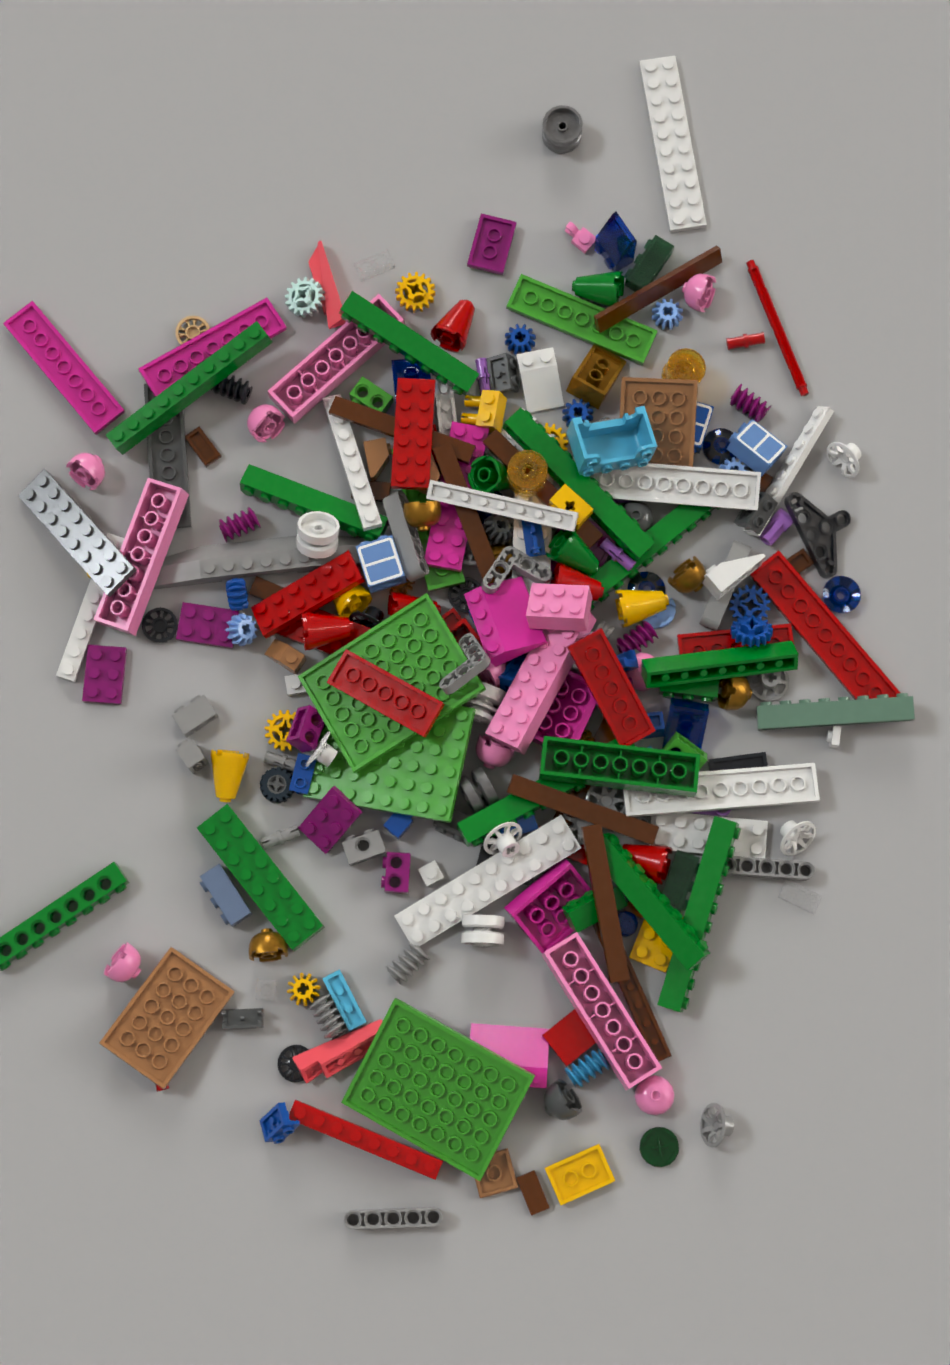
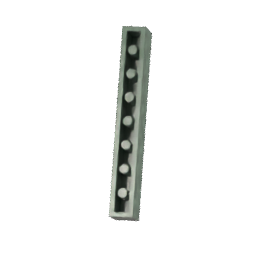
(835, 713)

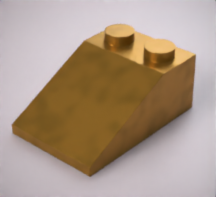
(596, 376)

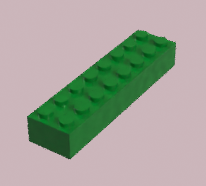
(619, 766)
(260, 877)

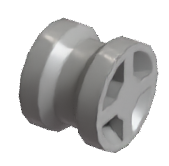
(608, 630)

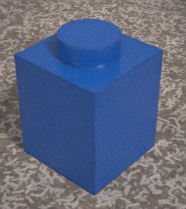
(398, 824)

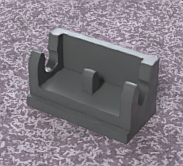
(242, 1018)

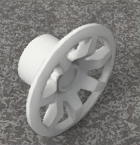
(846, 456)
(323, 752)
(794, 834)
(506, 843)

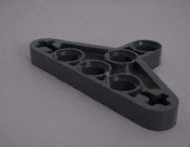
(822, 539)

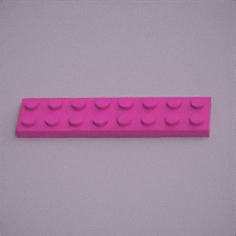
(176, 363)
(64, 367)
(447, 538)

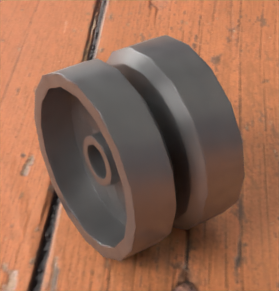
(562, 129)
(475, 792)

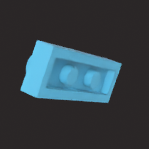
(344, 1000)

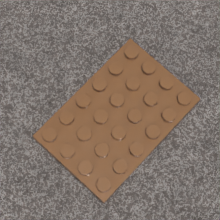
(671, 413)
(167, 1018)

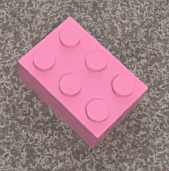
(559, 607)

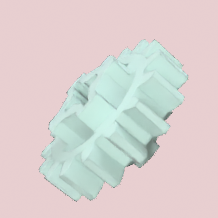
(304, 297)

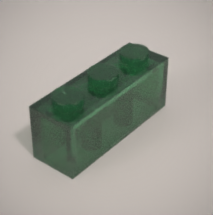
(649, 263)
(680, 879)

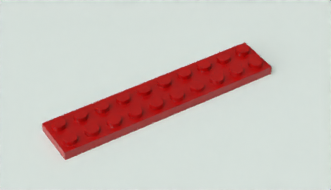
(821, 629)

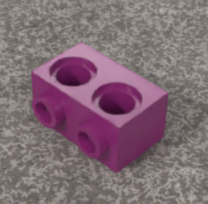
(305, 729)
(402, 872)

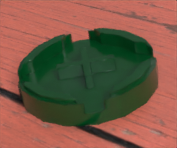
(659, 1147)

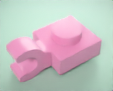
(581, 239)

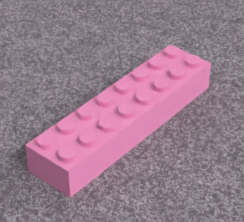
(327, 367)
(146, 549)
(534, 689)
(601, 1011)

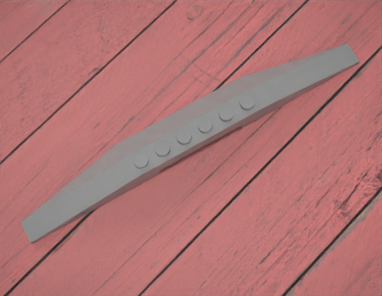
(243, 560)

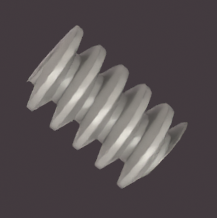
(407, 963)
(327, 1017)

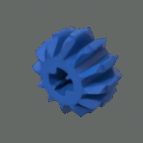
(525, 335)
(577, 408)
(237, 594)

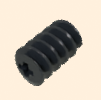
(234, 389)

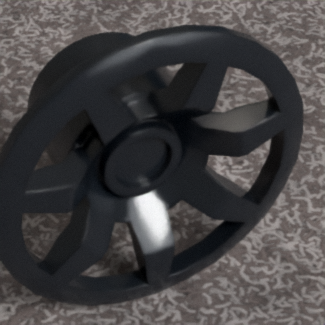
(370, 618)

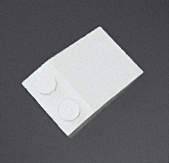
(540, 380)
(728, 574)

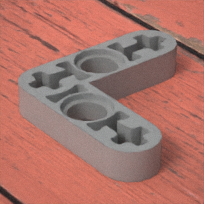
(514, 563)
(472, 666)

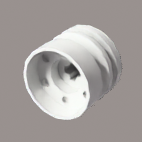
(484, 703)

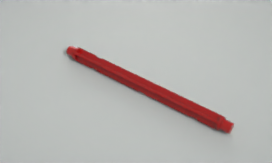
(777, 327)

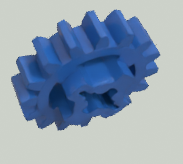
(751, 596)
(751, 631)

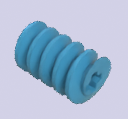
(587, 1068)

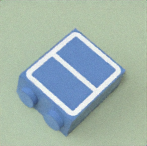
(756, 447)
(381, 563)

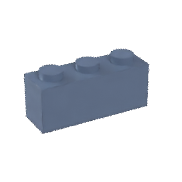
(225, 895)

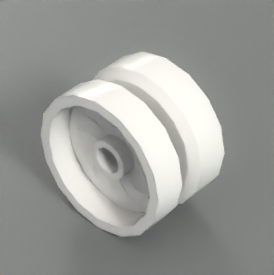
(317, 534)
(482, 934)

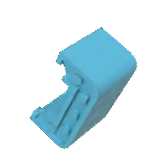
(612, 443)

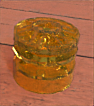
(686, 362)
(531, 483)

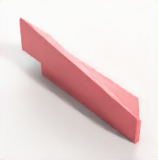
(322, 273)
(336, 1053)

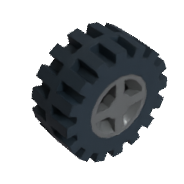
(272, 781)

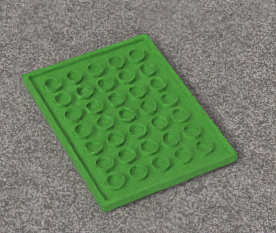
(409, 645)
(410, 780)
(438, 1089)

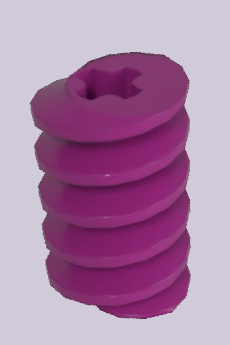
(749, 404)
(238, 524)
(636, 638)

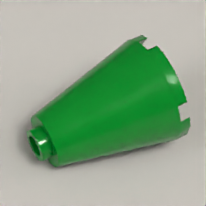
(600, 288)
(488, 475)
(573, 552)

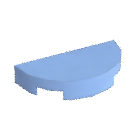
(663, 618)

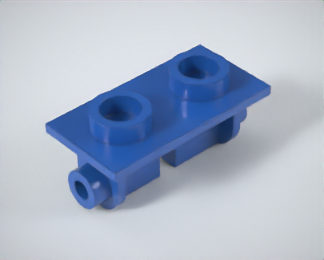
(533, 539)
(302, 775)

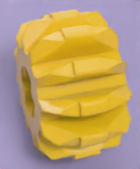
(298, 985)

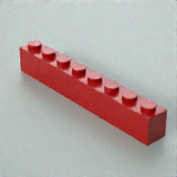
(365, 1139)

